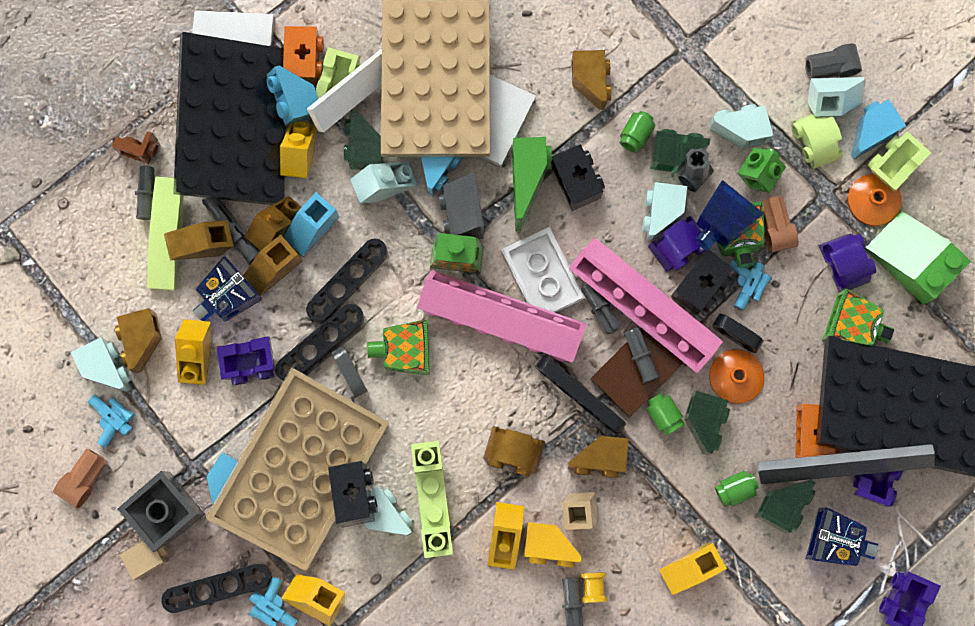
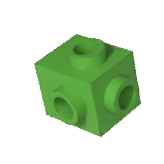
(762, 169)

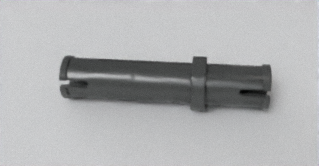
(221, 213)

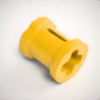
(594, 587)

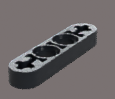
(351, 284)
(316, 339)
(580, 395)
(216, 587)

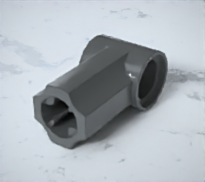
(841, 61)
(696, 169)

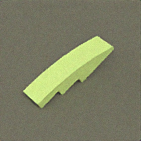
(165, 217)

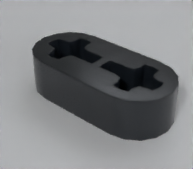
(737, 333)

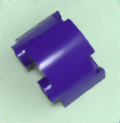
(677, 245)
(848, 261)
(246, 361)
(877, 487)
(908, 600)

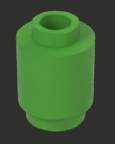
(637, 131)
(665, 413)
(737, 488)

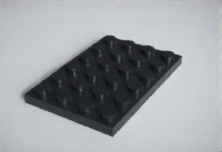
(227, 121)
(895, 401)

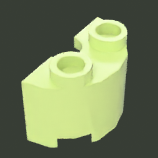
(335, 68)
(819, 138)
(899, 161)

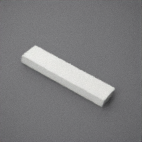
(347, 93)

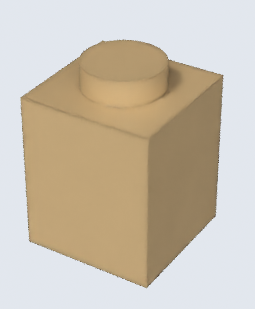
(580, 511)
(142, 561)

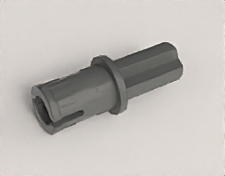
(145, 192)
(601, 309)
(641, 355)
(572, 601)

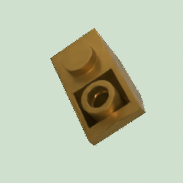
(589, 76)
(272, 222)
(199, 240)
(272, 265)
(139, 336)
(603, 455)

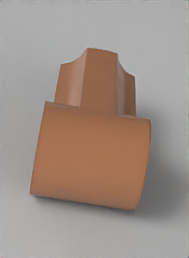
(779, 231)
(76, 485)

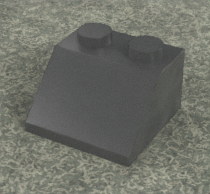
(462, 207)
(161, 510)

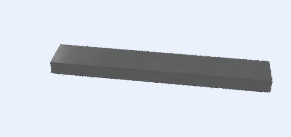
(847, 464)

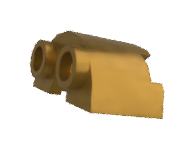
(514, 450)

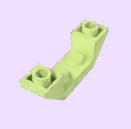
(432, 499)

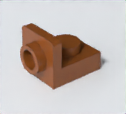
(135, 149)

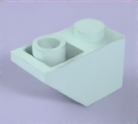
(835, 95)
(743, 127)
(383, 181)
(665, 208)
(99, 363)
(388, 517)

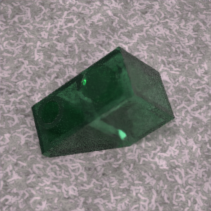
(364, 143)
(671, 148)
(704, 419)
(784, 505)

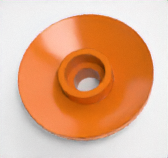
(866, 208)
(723, 379)

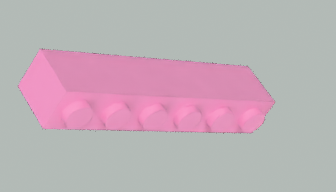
(646, 305)
(501, 316)

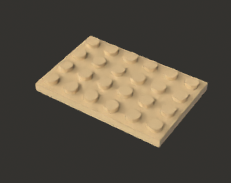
(435, 78)
(282, 481)

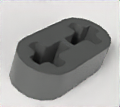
(349, 371)

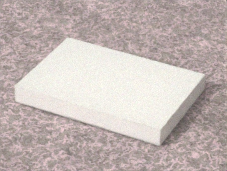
(236, 26)
(507, 114)
(543, 272)

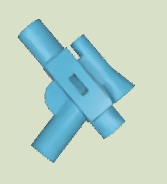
(751, 282)
(112, 420)
(269, 606)

